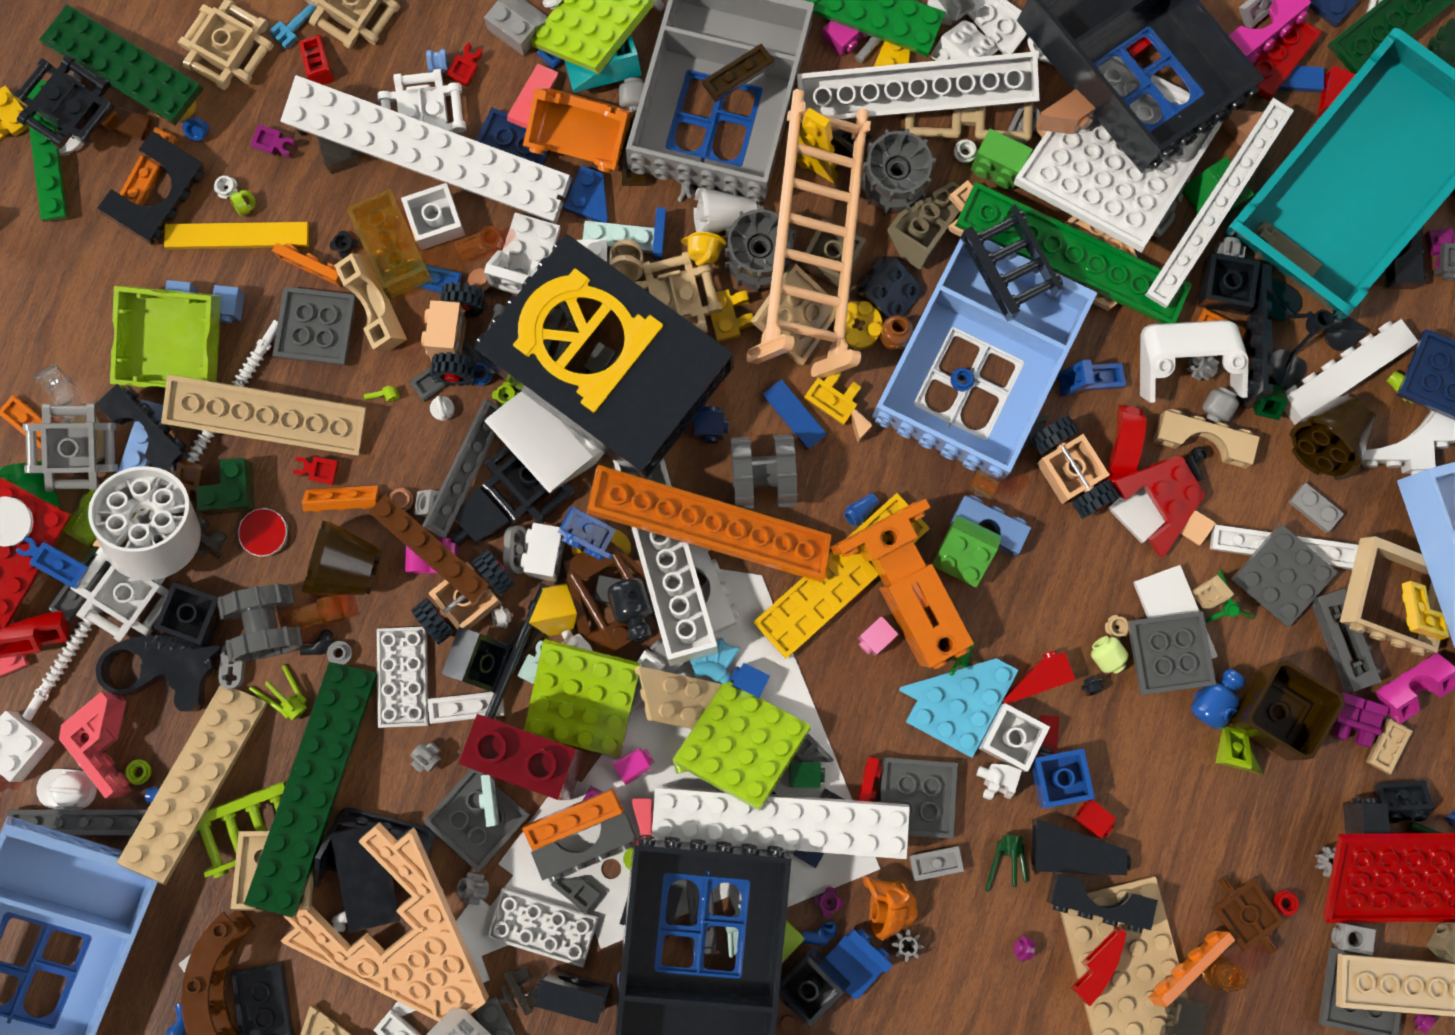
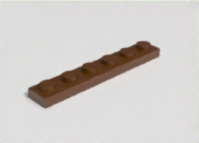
(430, 549)

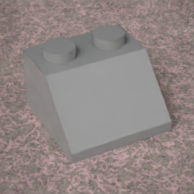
(515, 23)

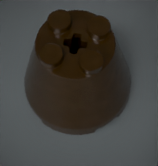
(1334, 437)
(341, 563)

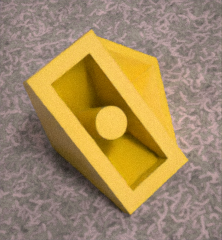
(554, 611)

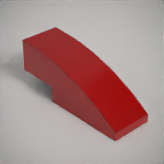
(30, 634)
(1101, 967)

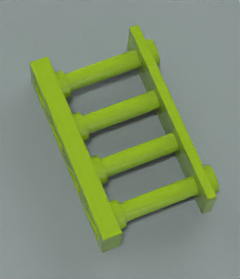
(226, 813)

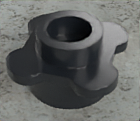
(340, 238)

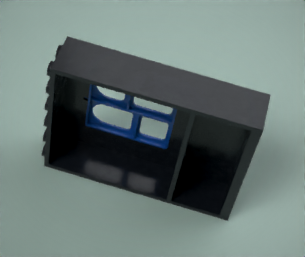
(1088, 33)
(698, 999)

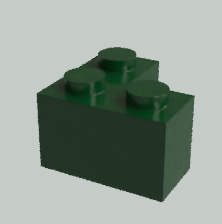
(233, 493)

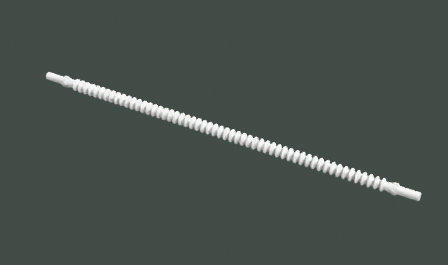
(43, 691)

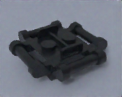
(64, 102)
(522, 486)

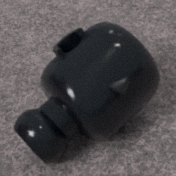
(631, 607)

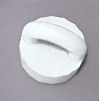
(442, 408)

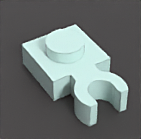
(529, 668)

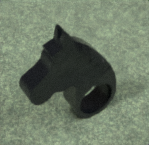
(173, 658)

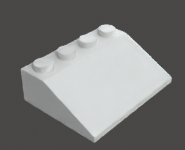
(542, 442)

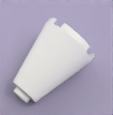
(719, 209)

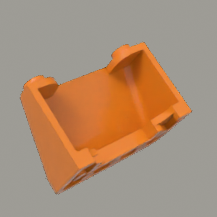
(577, 127)

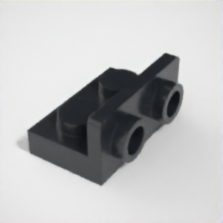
(1405, 800)

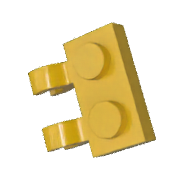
(9, 112)
(725, 322)
(832, 401)

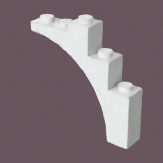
(1418, 449)

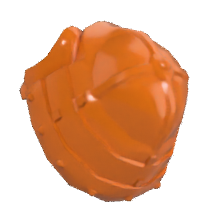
(891, 907)

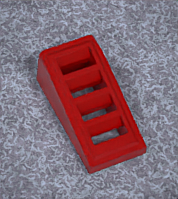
(320, 74)

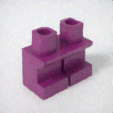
(1359, 716)

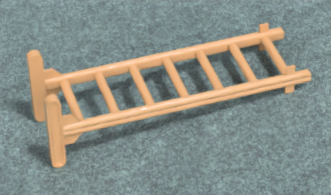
(772, 342)

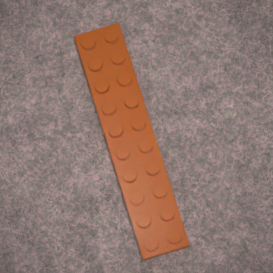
(709, 523)

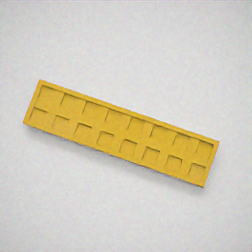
(814, 603)

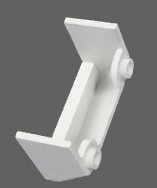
(1168, 341)

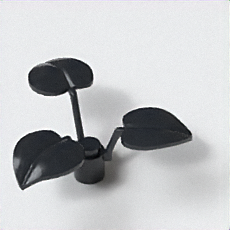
(1338, 334)

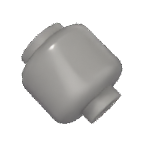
(630, 93)
(1220, 405)

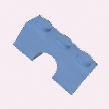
(231, 299)
(1012, 531)

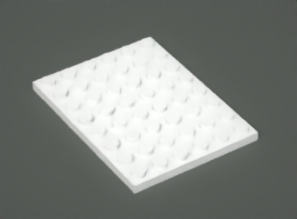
(1098, 181)

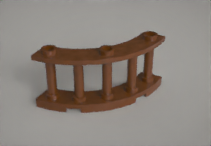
(207, 973)

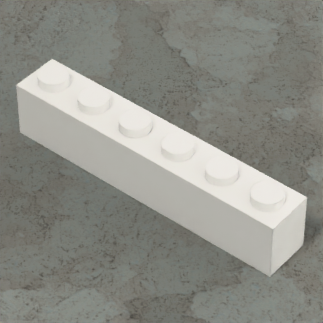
(1349, 371)

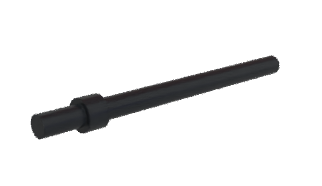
(514, 658)

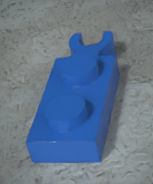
(55, 563)

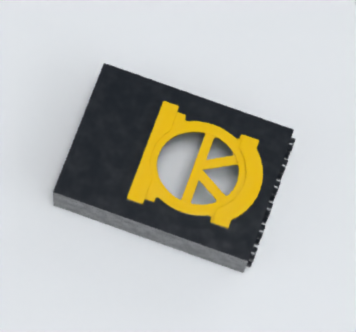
(639, 401)

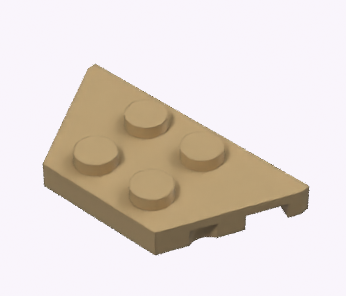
(674, 697)

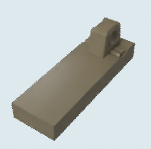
(1288, 248)

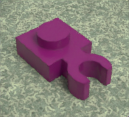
(270, 140)
(1435, 239)

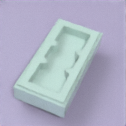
(488, 800)

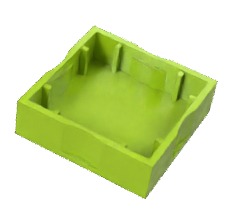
(163, 335)

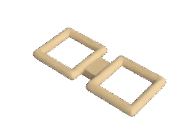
(972, 117)

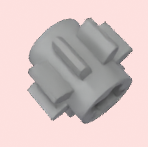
(1231, 247)
(1203, 367)
(425, 757)
(1323, 860)
(473, 888)
(915, 946)

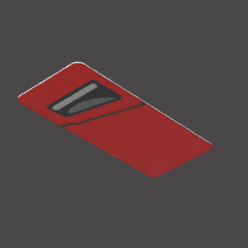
(1050, 742)

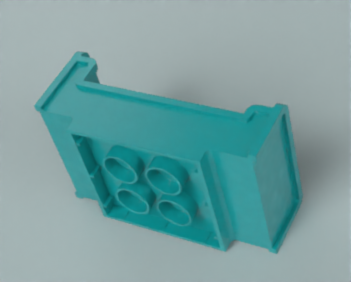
(1362, 175)

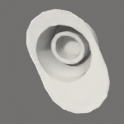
(66, 789)

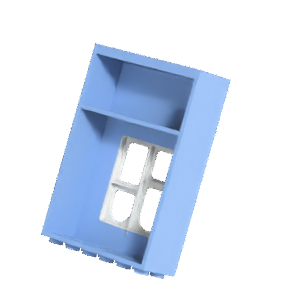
(1032, 341)

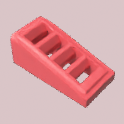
(644, 814)

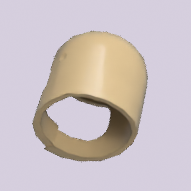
(627, 258)

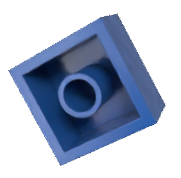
(1062, 778)

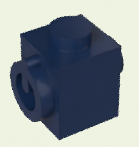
(710, 424)

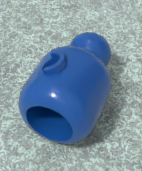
(1218, 702)

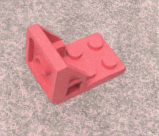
(91, 733)

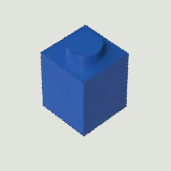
(749, 679)

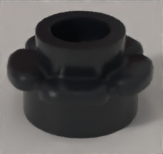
(1093, 685)

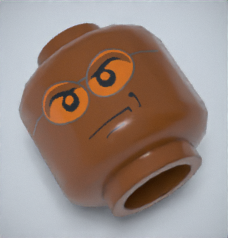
(896, 332)

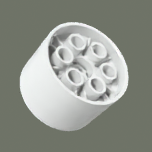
(127, 494)

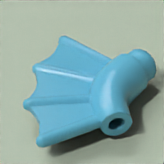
(716, 665)

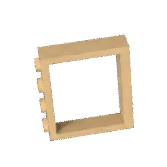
(1358, 587)

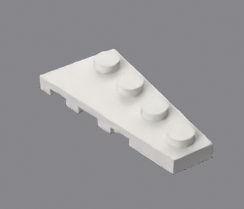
(999, 23)

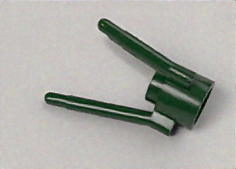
(1014, 848)

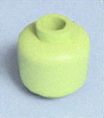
(1109, 654)

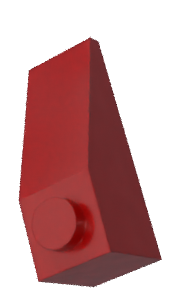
(1044, 675)

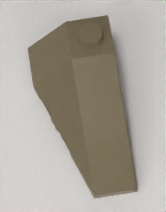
(922, 227)

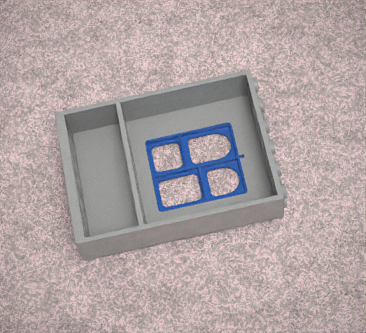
(695, 43)

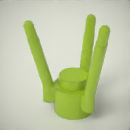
(292, 706)

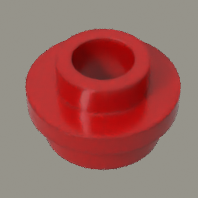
(1293, 904)

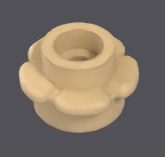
(1121, 622)

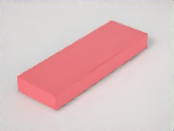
(539, 78)

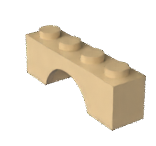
(383, 325)
(1235, 446)

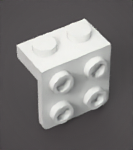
(963, 42)

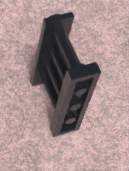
(997, 282)

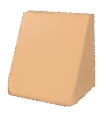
(860, 424)
(1197, 528)

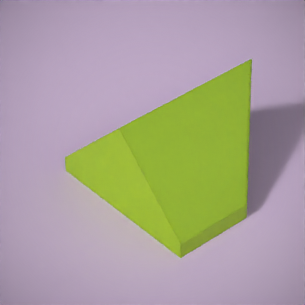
(1236, 751)

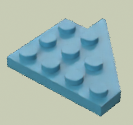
(960, 705)

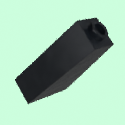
(1071, 852)

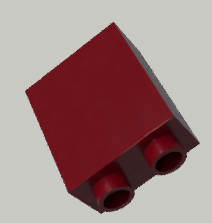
(522, 758)

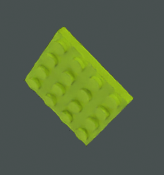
(589, 30)
(582, 698)
(742, 745)

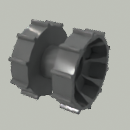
(904, 153)
(751, 231)
(764, 472)
(257, 610)

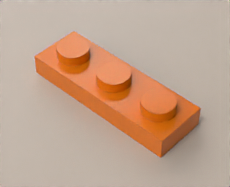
(307, 263)
(340, 498)

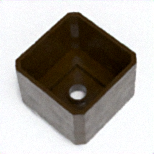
(1307, 711)

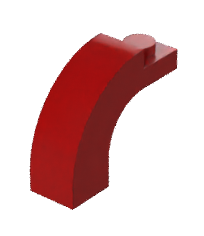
(1128, 442)

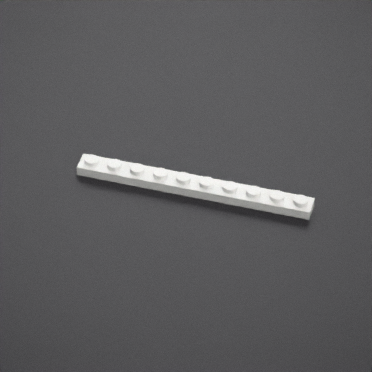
(1219, 203)

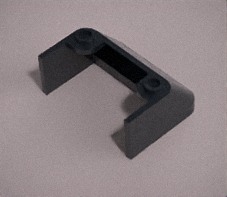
(352, 818)

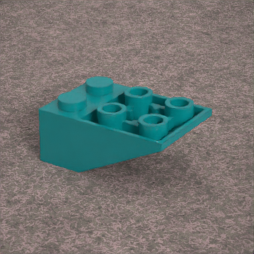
(620, 67)

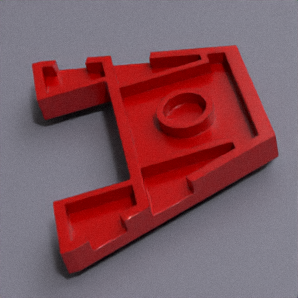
(1171, 491)

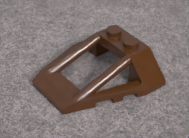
(606, 636)

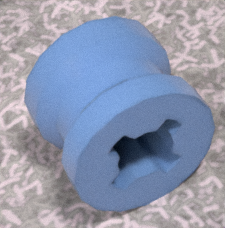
(437, 60)

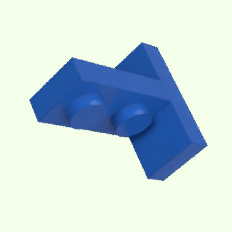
(1086, 377)

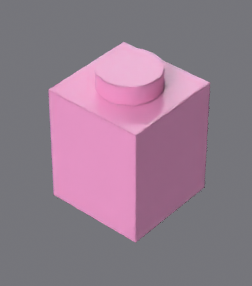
(877, 637)

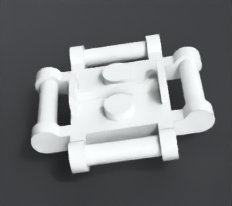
(426, 102)
(119, 597)

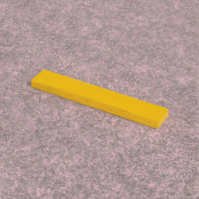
(235, 235)

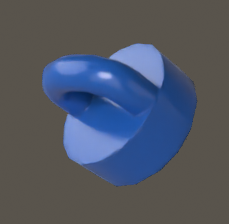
(195, 128)

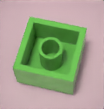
(1000, 159)
(966, 551)

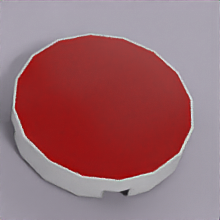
(263, 532)

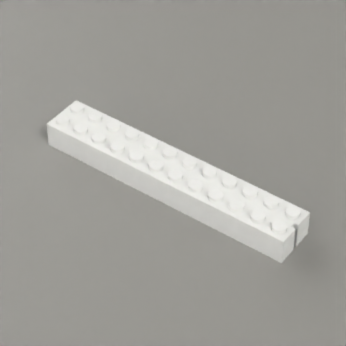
(425, 149)

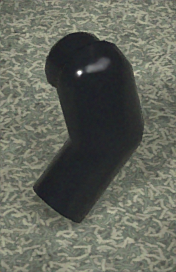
(1194, 461)
(320, 645)

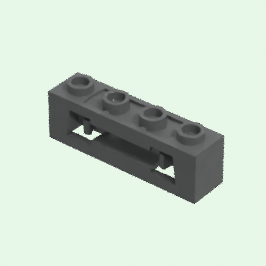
(1351, 675)

